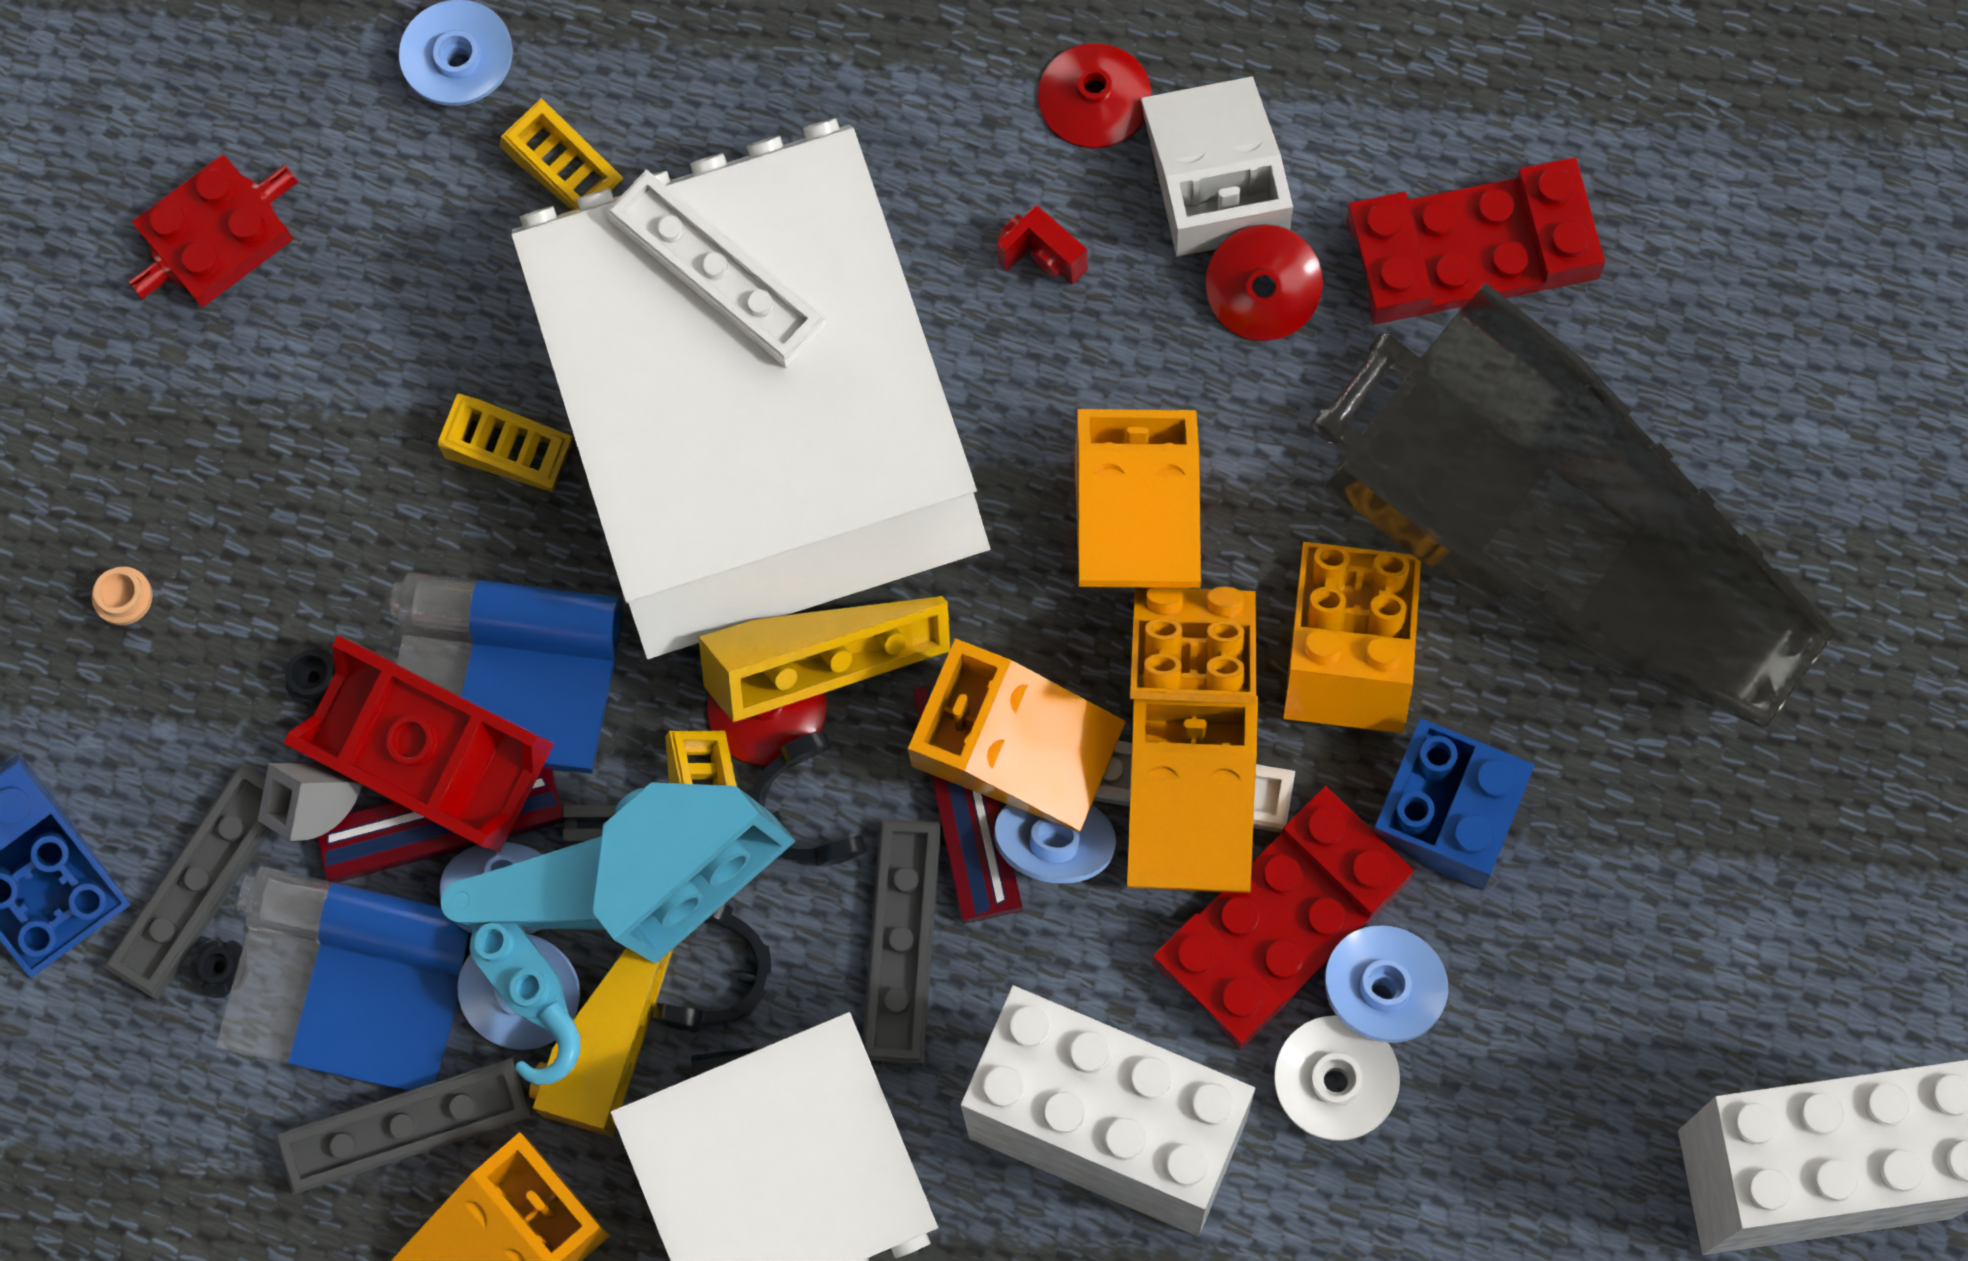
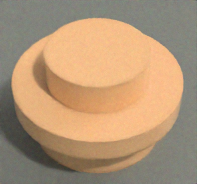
(122, 596)

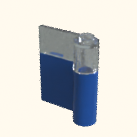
(516, 652)
(344, 980)

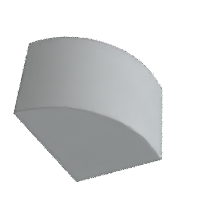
(305, 799)

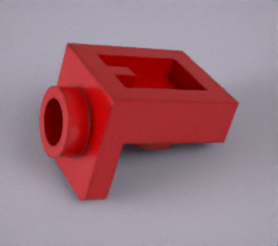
(1053, 247)

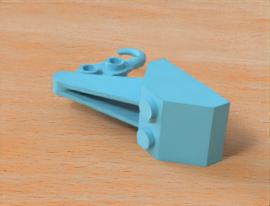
(647, 881)

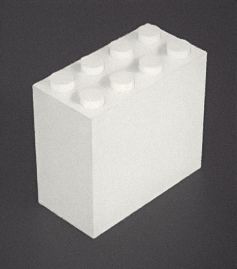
(1106, 1110)
(779, 1157)
(1829, 1157)

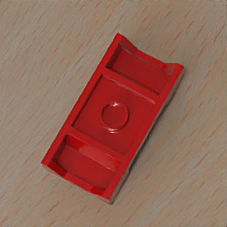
(1446, 245)
(422, 746)
(1305, 896)

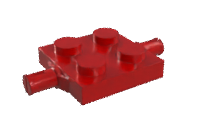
(212, 231)

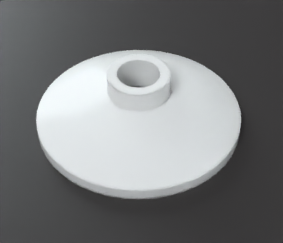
(1332, 1046)

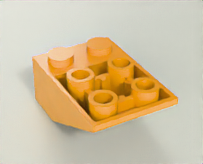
(1138, 498)
(1353, 638)
(1194, 645)
(1014, 736)
(1192, 795)
(509, 1212)

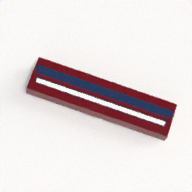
(398, 836)
(981, 876)

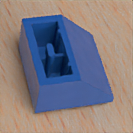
(1453, 803)

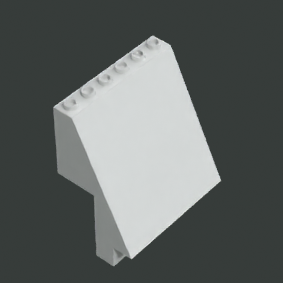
(710, 461)

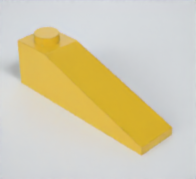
(811, 653)
(610, 1041)

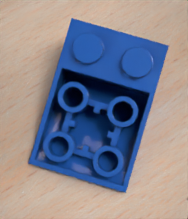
(49, 875)

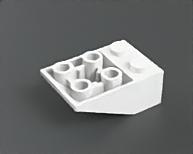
(1216, 163)

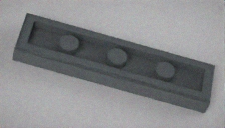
(193, 887)
(901, 942)
(402, 1125)

